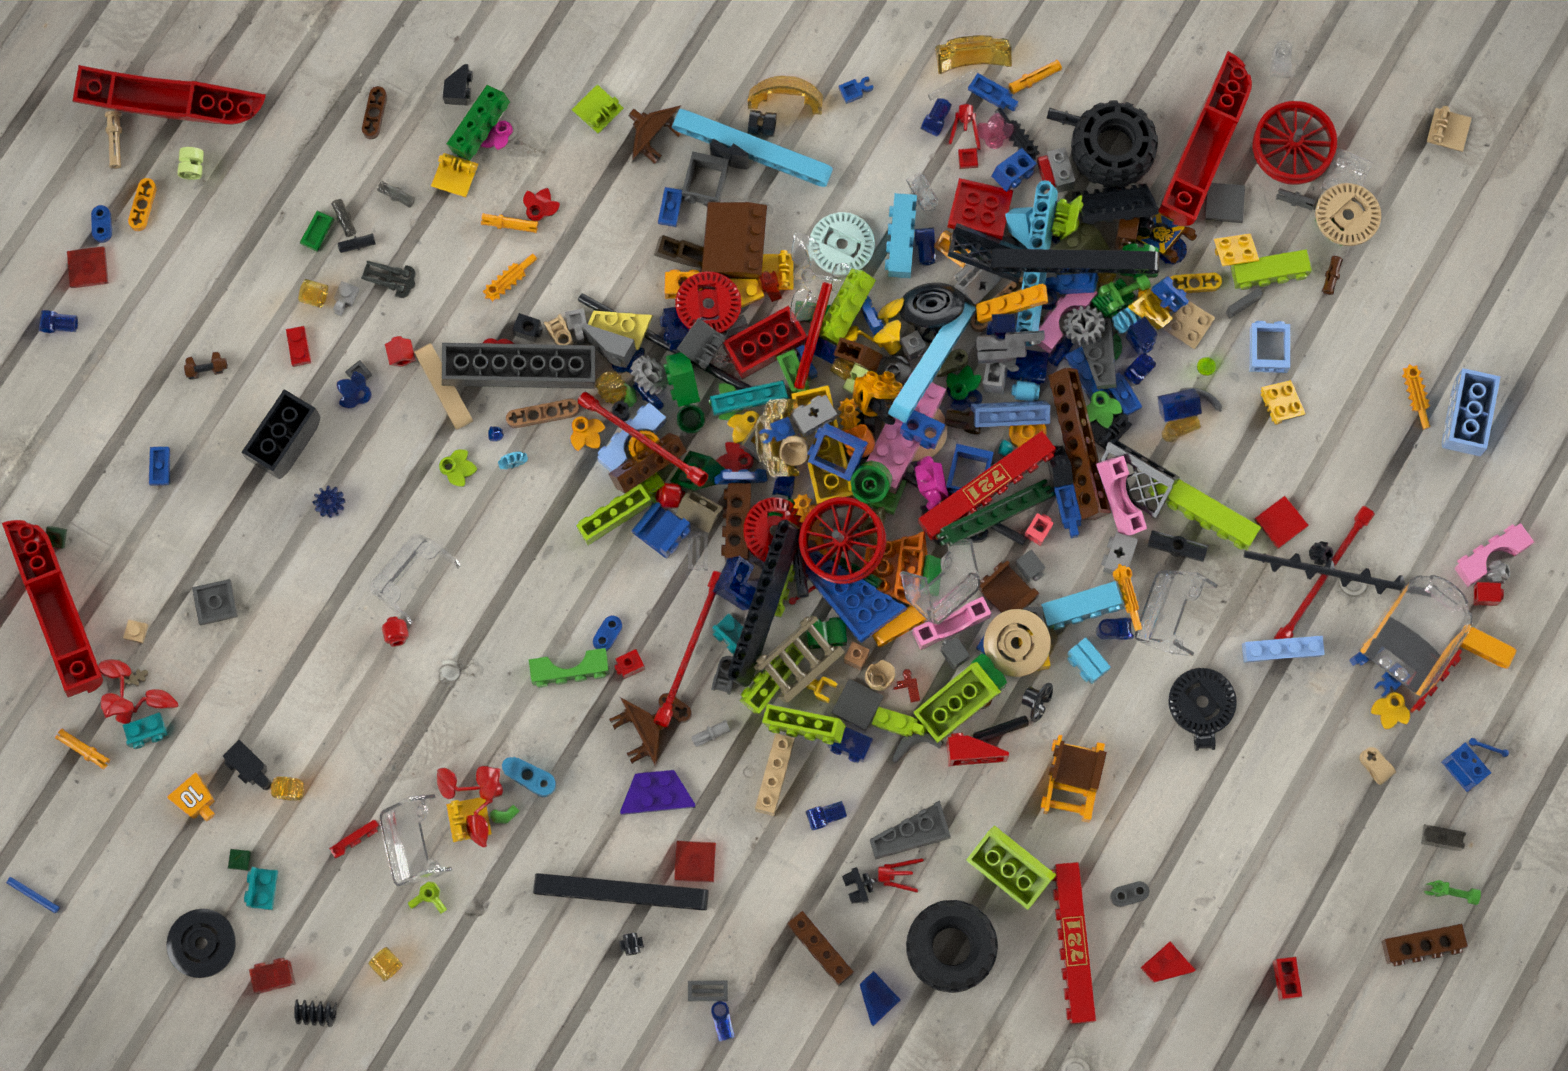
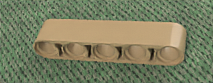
(447, 394)

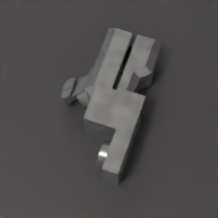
(1007, 349)

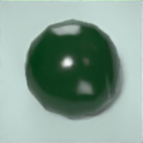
(690, 418)

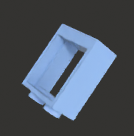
(1270, 366)

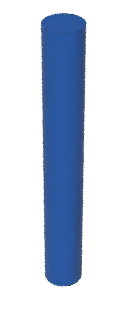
(33, 895)

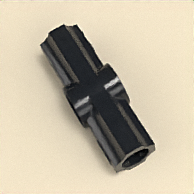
(1189, 548)

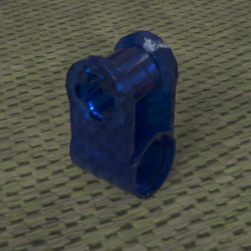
(784, 486)
(1119, 629)

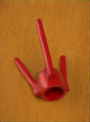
(965, 116)
(886, 874)

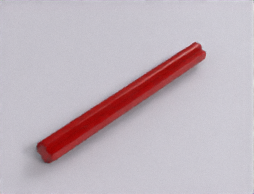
(813, 336)

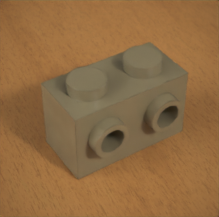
(699, 511)

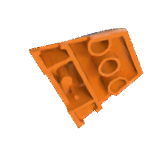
(900, 555)

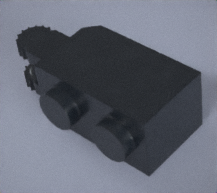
(247, 764)

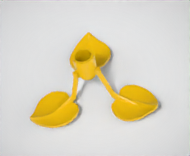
(889, 335)

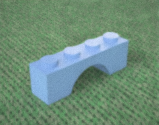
(647, 419)
(1282, 649)

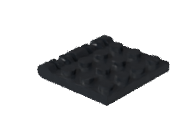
(1117, 204)

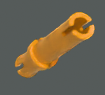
(1034, 77)
(510, 223)
(88, 752)

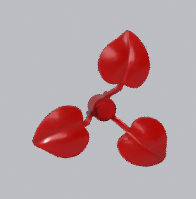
(117, 705)
(488, 788)

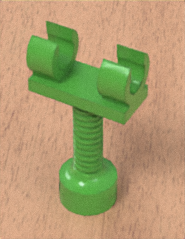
(1142, 283)
(1442, 888)

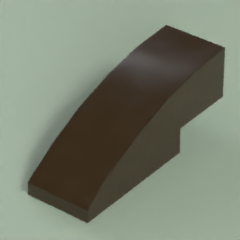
(679, 251)

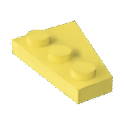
(624, 324)

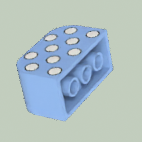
(1470, 412)

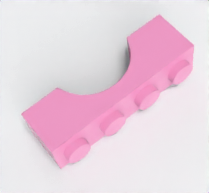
(1051, 325)
(1126, 516)
(1474, 567)
(960, 620)

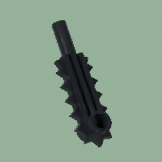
(1018, 136)

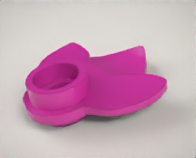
(497, 136)

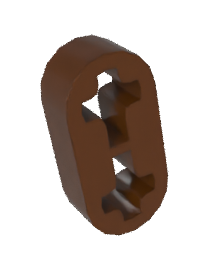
(677, 704)

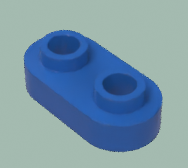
(101, 222)
(607, 633)

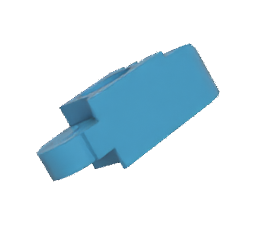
(515, 768)

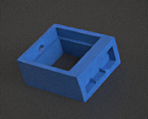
(844, 437)
(969, 453)
(1463, 769)

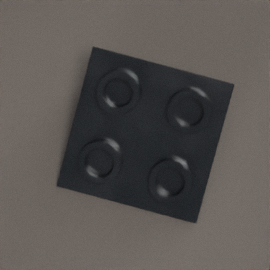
(1116, 430)

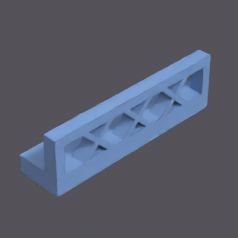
(1011, 413)

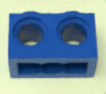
(1017, 166)
(924, 425)

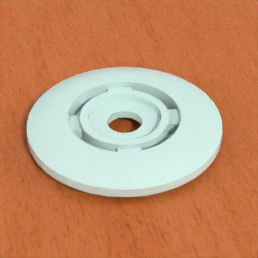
(846, 227)

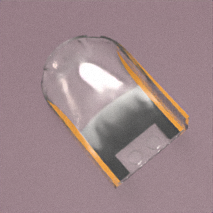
(1420, 632)

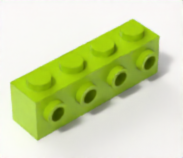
(1272, 269)
(846, 305)
(614, 514)
(764, 686)
(803, 723)

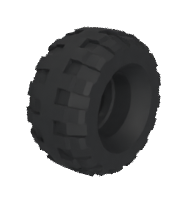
(1107, 168)
(973, 924)

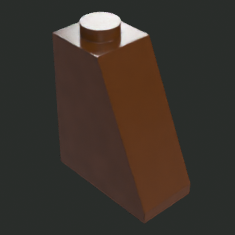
(858, 354)

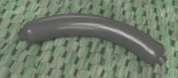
(1209, 397)

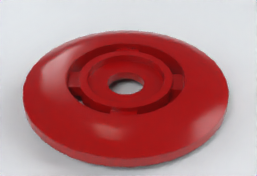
(725, 297)
(758, 525)

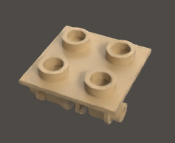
(1449, 129)
(1189, 324)

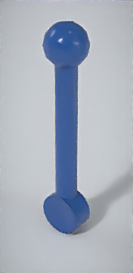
(1473, 742)

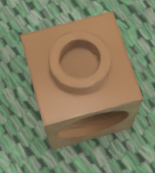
(856, 656)

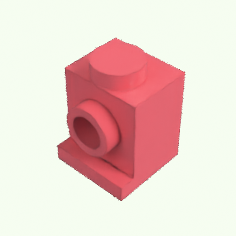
(1039, 521)

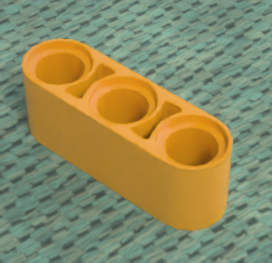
(899, 626)
(1489, 648)

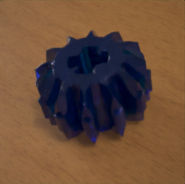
(1140, 368)
(321, 501)

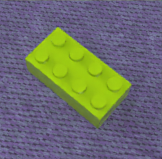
(957, 702)
(1010, 867)

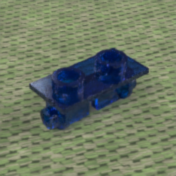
(825, 350)

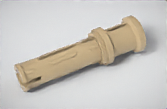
(115, 161)

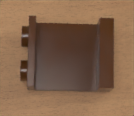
(1007, 589)
(1077, 767)

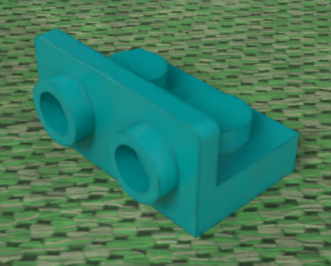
(728, 631)
(145, 730)
(261, 888)

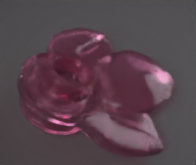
(995, 128)

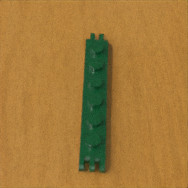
(995, 513)

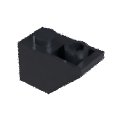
(456, 86)
(1060, 468)

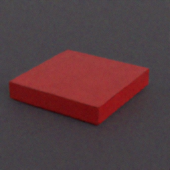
(1281, 522)

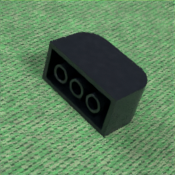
(282, 435)

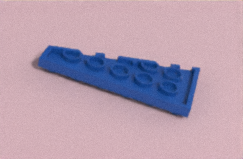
(857, 603)

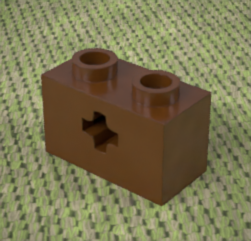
(1126, 233)

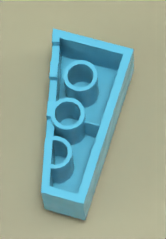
(902, 235)
(1083, 605)

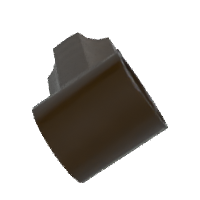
(962, 420)

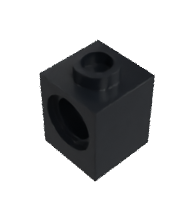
(523, 321)

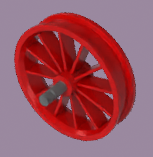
(1294, 142)
(842, 540)

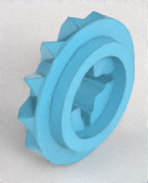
(512, 460)

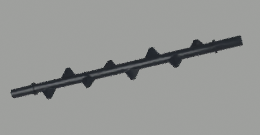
(1328, 569)

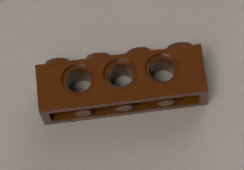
(645, 464)
(742, 493)
(1454, 935)
(820, 948)

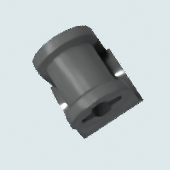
(722, 677)

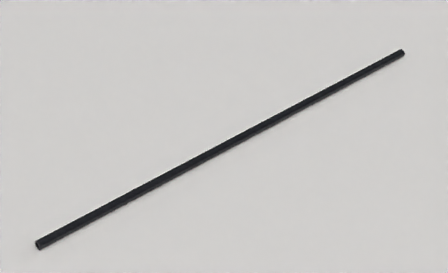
(739, 384)

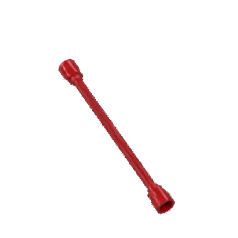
(695, 474)
(1362, 519)
(664, 713)

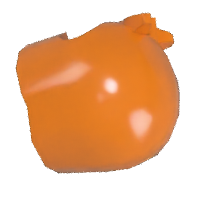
(862, 432)

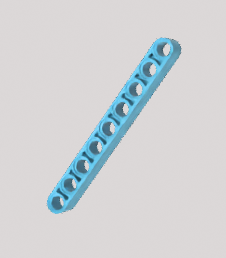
(758, 149)
(1035, 237)
(930, 365)

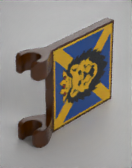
(1166, 235)

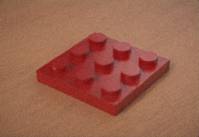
(980, 207)

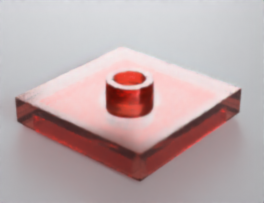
(87, 267)
(695, 861)

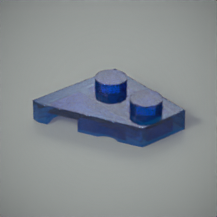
(877, 997)

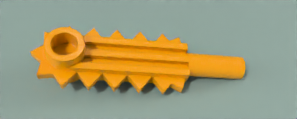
(508, 278)
(1417, 395)
(848, 413)
(803, 504)
(1123, 576)

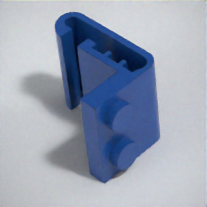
(661, 530)

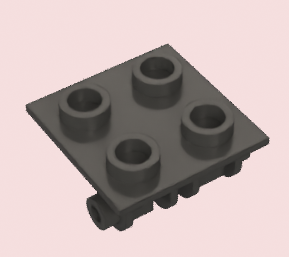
(701, 343)

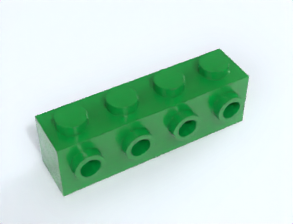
(478, 122)

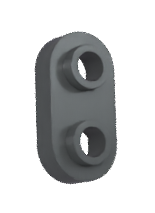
(1130, 894)

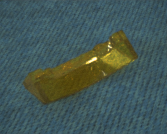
(973, 51)
(786, 85)
(770, 452)

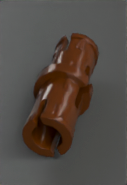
(1332, 275)

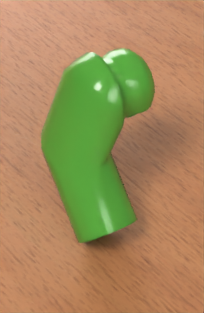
(630, 396)
(504, 817)

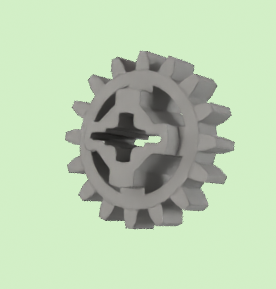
(1075, 322)
(649, 375)

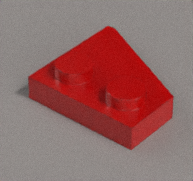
(1167, 964)

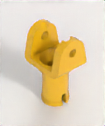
(817, 687)

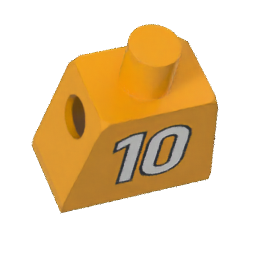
(193, 798)

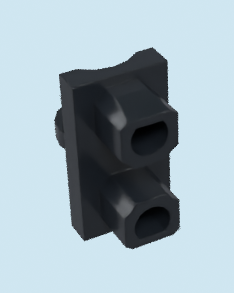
(854, 878)

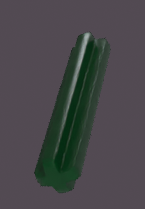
(871, 579)

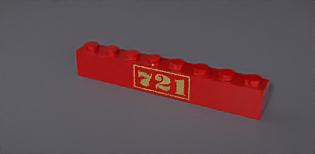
(988, 484)
(1074, 944)

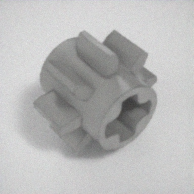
(1498, 572)

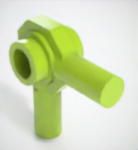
(429, 893)

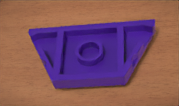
(656, 793)

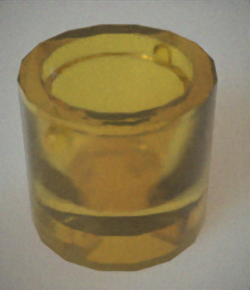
(313, 293)
(385, 964)

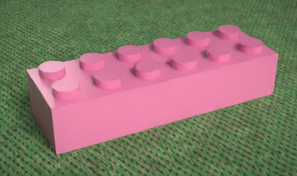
(898, 452)

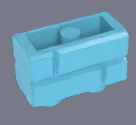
(1088, 661)

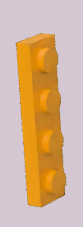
(1012, 302)

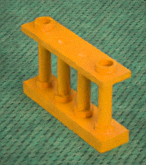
(1084, 810)

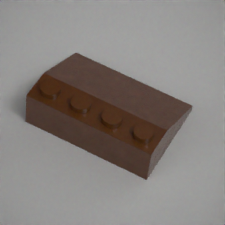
(734, 239)

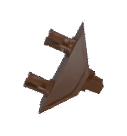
(648, 127)
(646, 728)

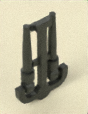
(410, 283)

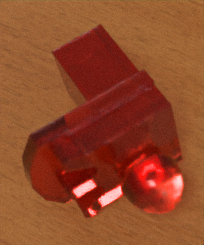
(770, 285)
(909, 683)

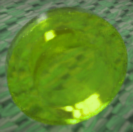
(1206, 366)

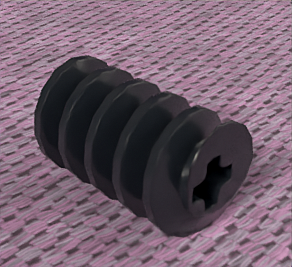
(315, 1013)

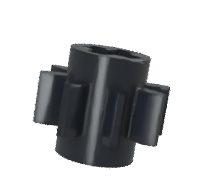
(1321, 553)
(631, 944)

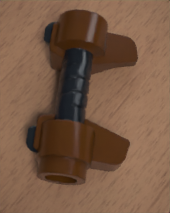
(217, 365)

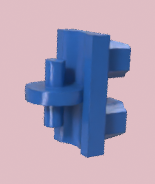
(1169, 295)

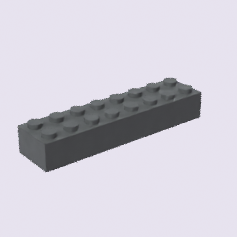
(518, 365)

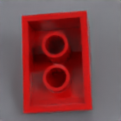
(971, 751)

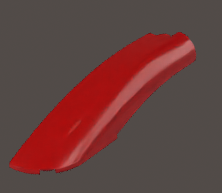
(165, 97)
(1207, 142)
(54, 607)

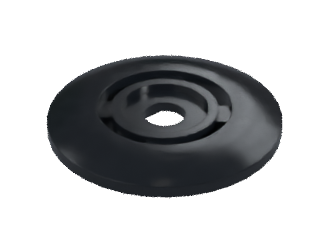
(932, 316)
(1212, 686)
(214, 956)

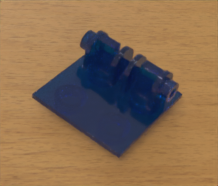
(1031, 367)

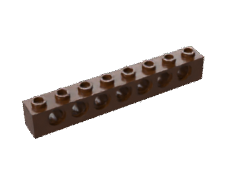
(1079, 443)

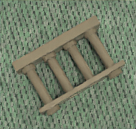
(802, 678)

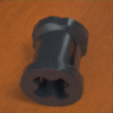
(621, 405)
(1204, 741)

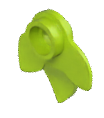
(460, 467)

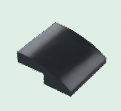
(737, 157)

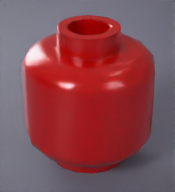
(670, 495)
(395, 631)

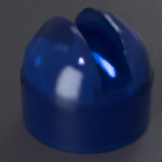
(495, 433)

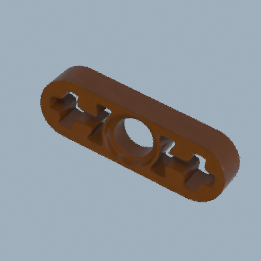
(371, 104)

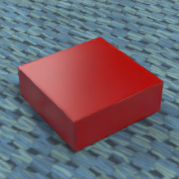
(968, 158)

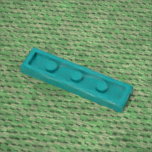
(748, 397)

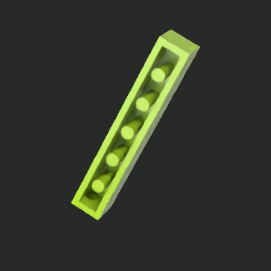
(1209, 513)

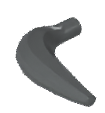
(908, 742)

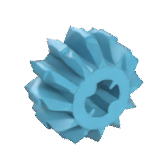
(1124, 320)

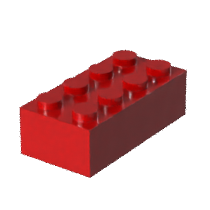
(764, 342)

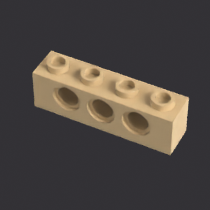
(774, 774)

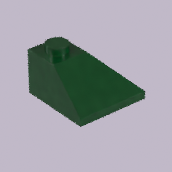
(702, 462)

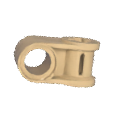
(558, 330)
(1378, 766)

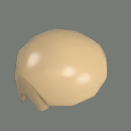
(794, 450)
(880, 675)

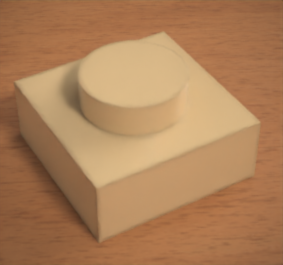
(135, 631)

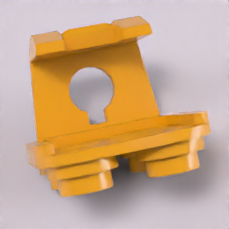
(876, 386)

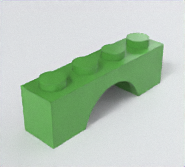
(593, 665)

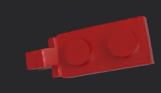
(354, 839)

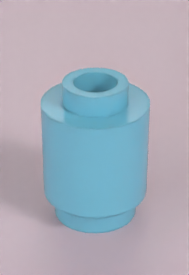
(1025, 390)

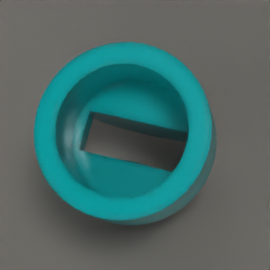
(1005, 448)

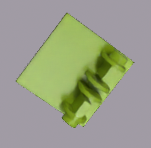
(598, 109)
(1066, 217)

